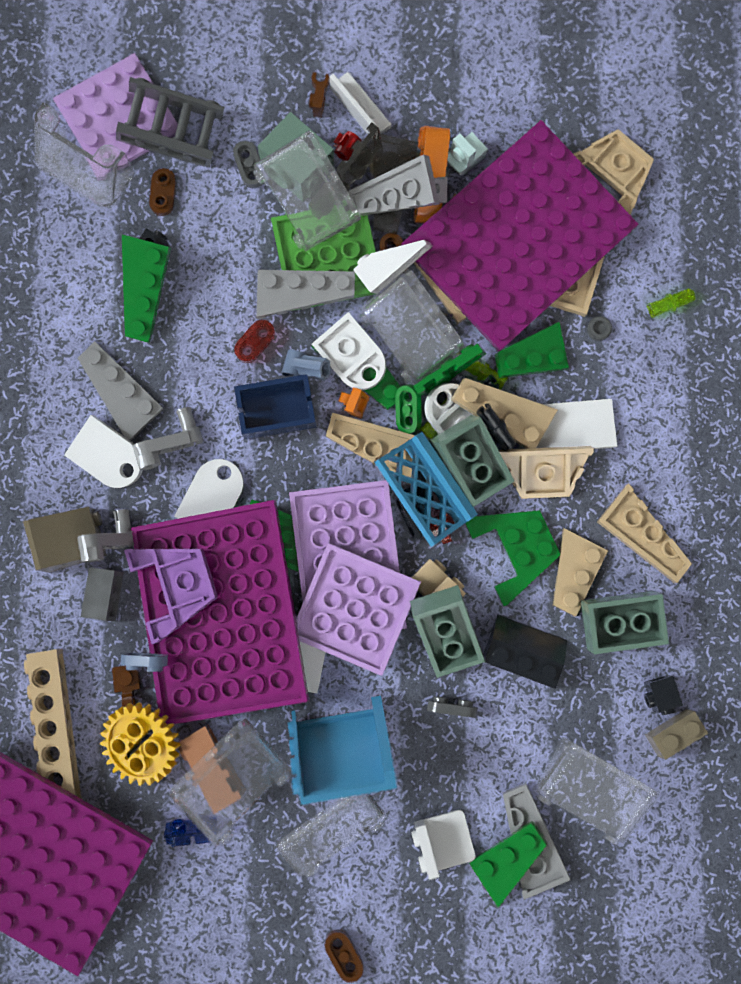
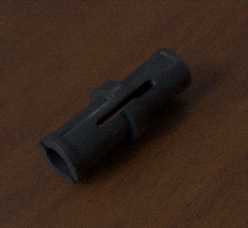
(496, 427)

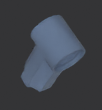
(299, 363)

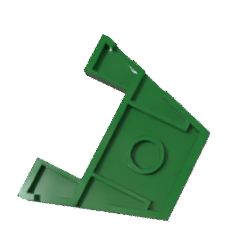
(526, 544)

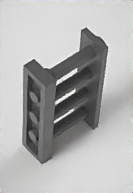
(153, 139)

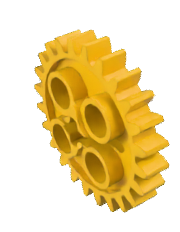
(155, 760)

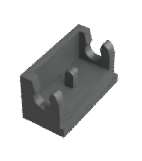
(102, 594)

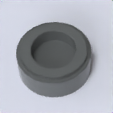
(599, 328)

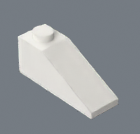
(384, 266)

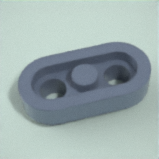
(152, 661)

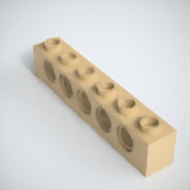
(59, 713)

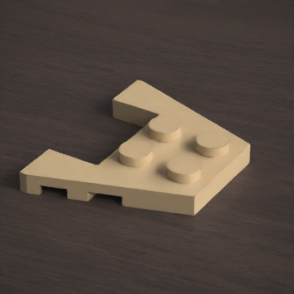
(619, 164)

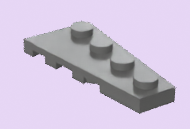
(399, 189)
(292, 289)
(548, 868)

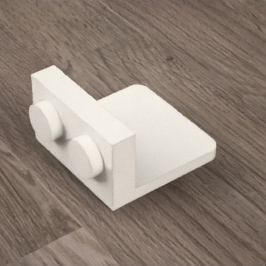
(443, 842)

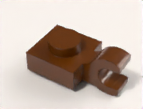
(317, 100)
(126, 682)

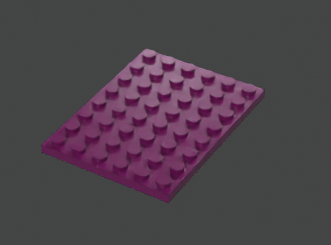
(520, 235)
(245, 643)
(60, 866)

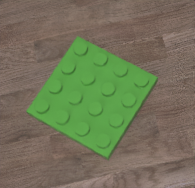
(335, 254)

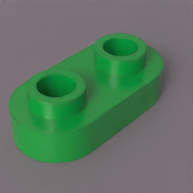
(408, 408)

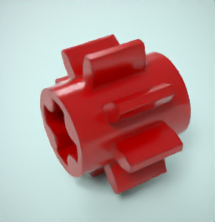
(344, 145)

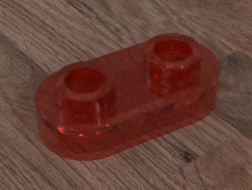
(252, 340)

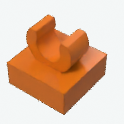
(355, 402)

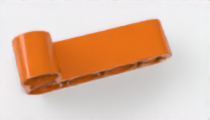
(435, 144)

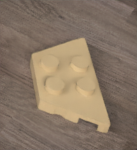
(546, 470)

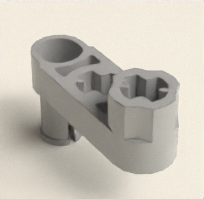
(148, 451)
(92, 544)

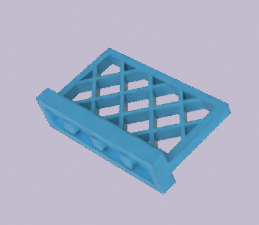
(437, 480)

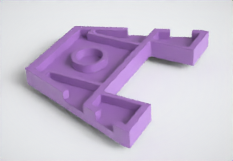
(184, 582)

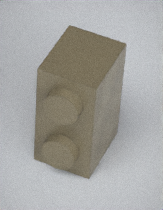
(676, 734)

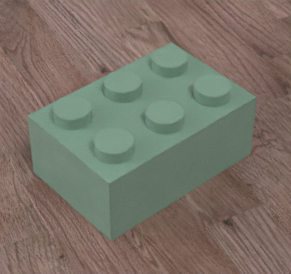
(472, 459)
(624, 622)
(447, 631)

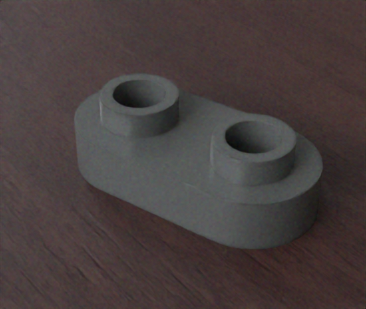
(245, 165)
(463, 708)

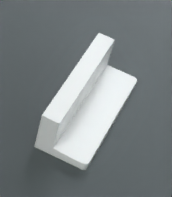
(358, 102)

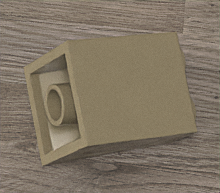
(55, 539)

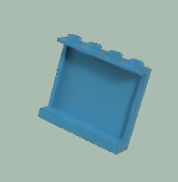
(341, 755)

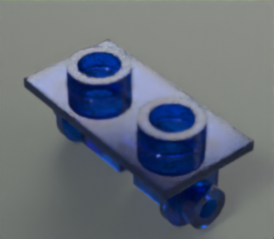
(179, 833)

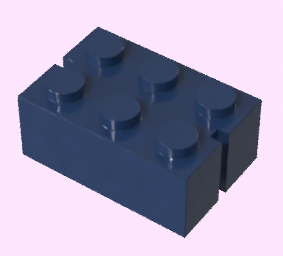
(275, 407)

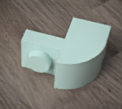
(466, 153)

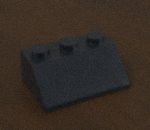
(526, 651)

